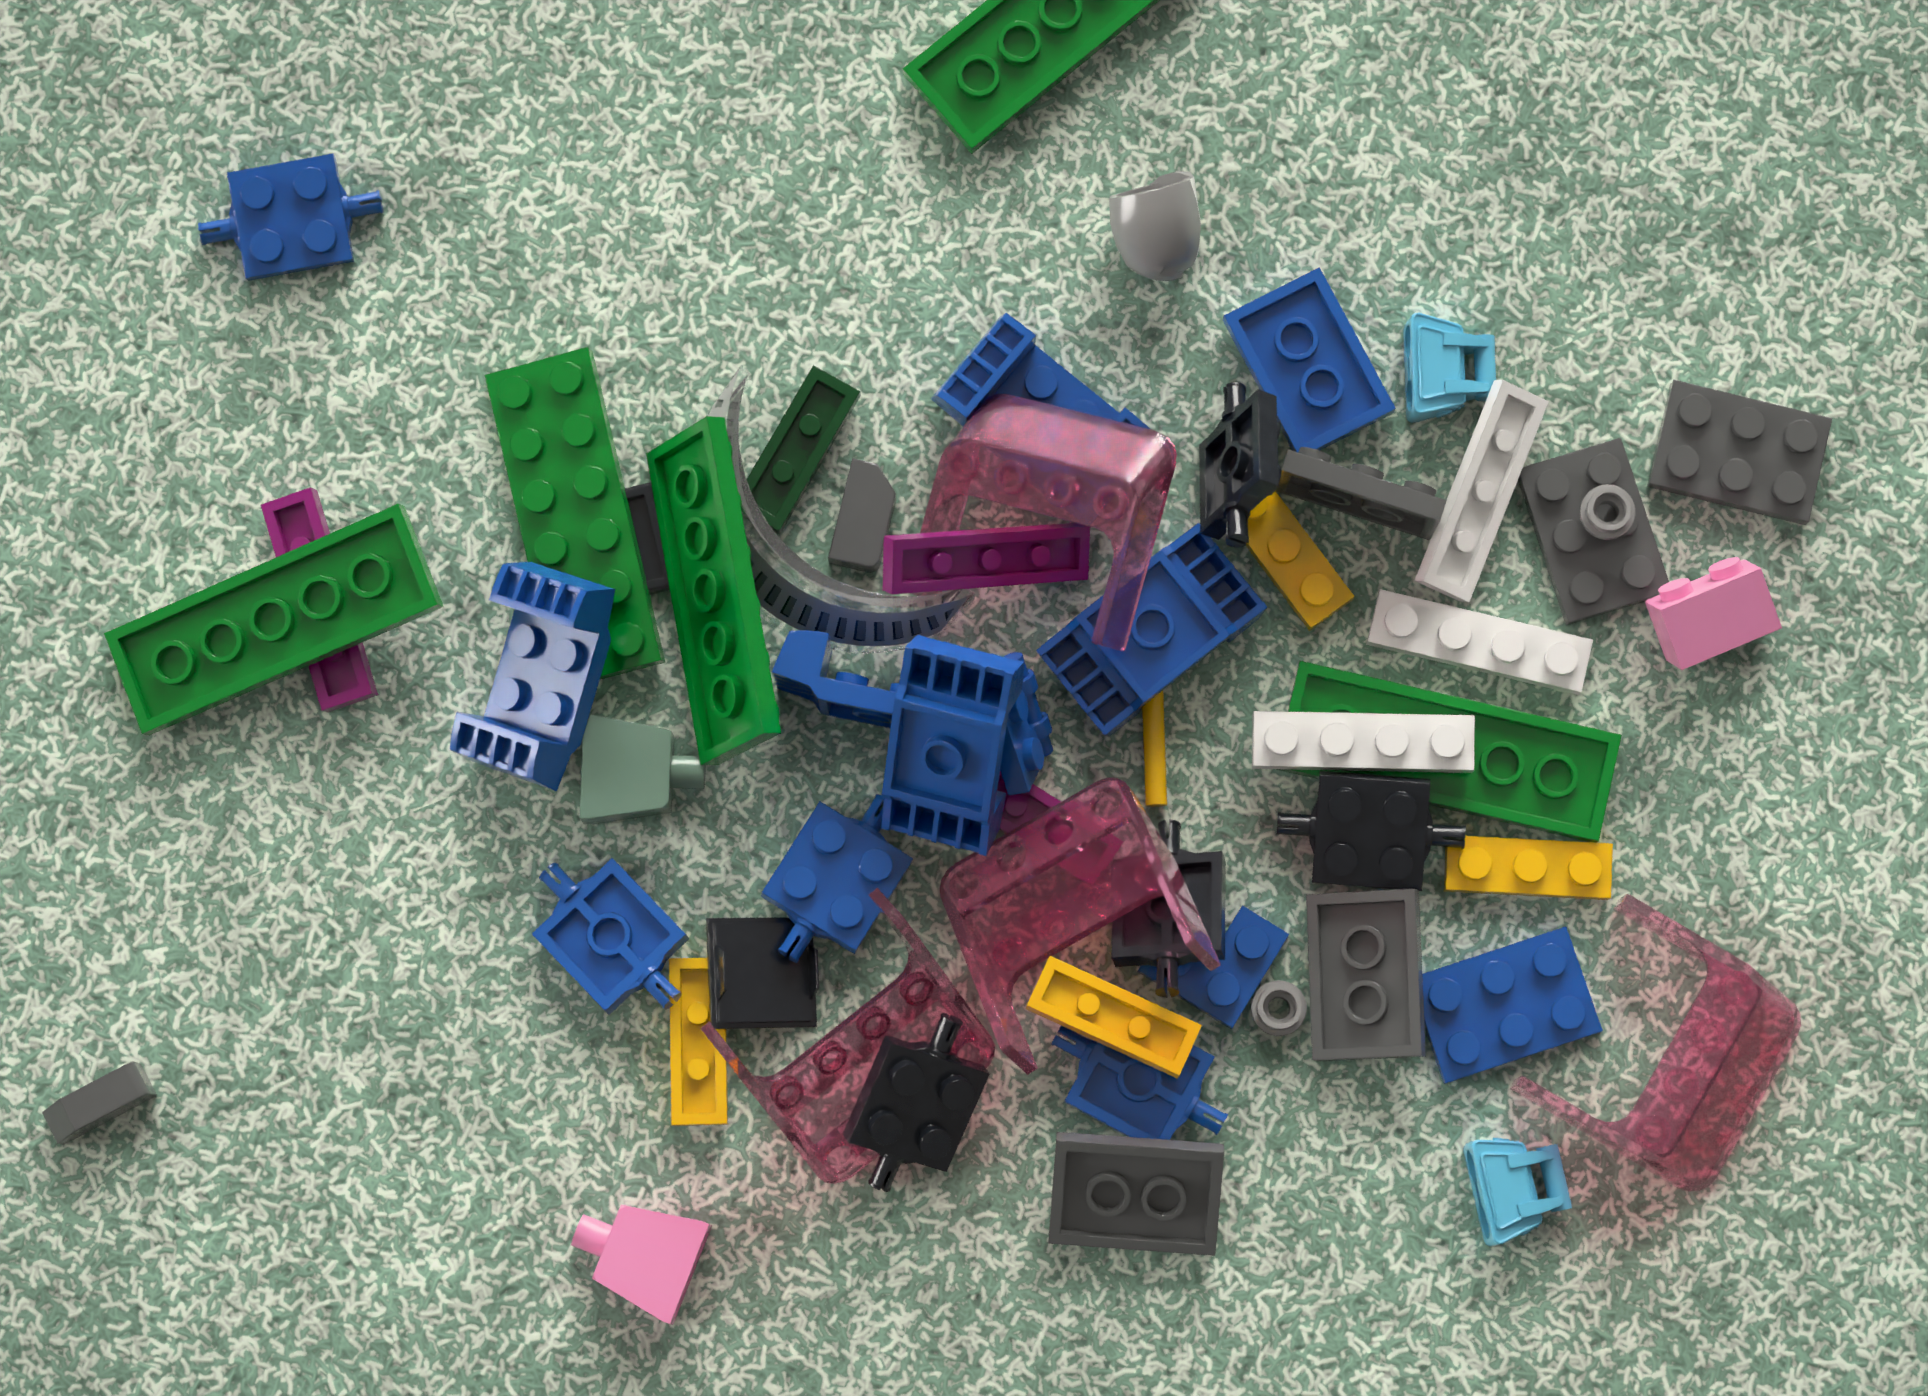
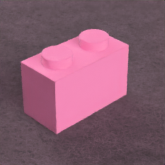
(1712, 612)

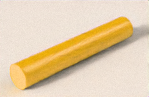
(1154, 752)

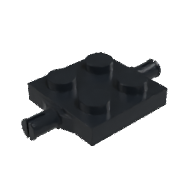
(1238, 464)
(1371, 830)
(1150, 932)
(916, 1103)

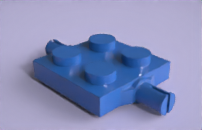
(290, 217)
(830, 875)
(610, 936)
(1135, 1095)

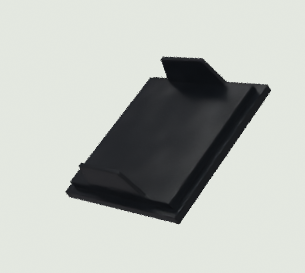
(754, 982)

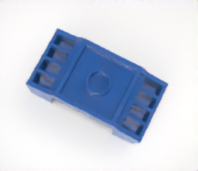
(1013, 365)
(1184, 612)
(803, 672)
(543, 674)
(949, 744)

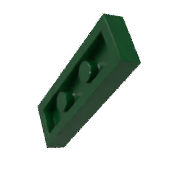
(800, 445)

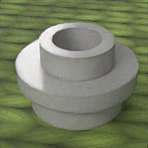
(1615, 497)
(1294, 999)

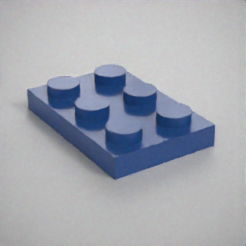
(1311, 361)
(1507, 1005)

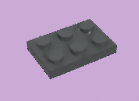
(1739, 452)
(1361, 492)
(1585, 571)
(1365, 975)
(1136, 1193)

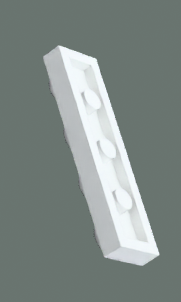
(1481, 490)
(1479, 642)
(1363, 741)

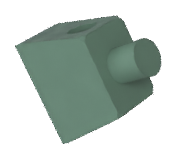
(631, 771)

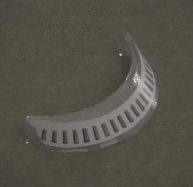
(803, 598)

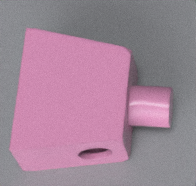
(645, 1256)

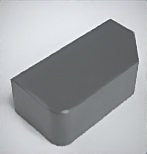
(863, 518)
(98, 1102)

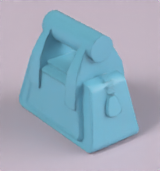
(1437, 367)
(1506, 1187)

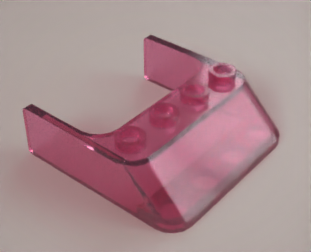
(1068, 470)
(1056, 886)
(1706, 1076)
(821, 1086)

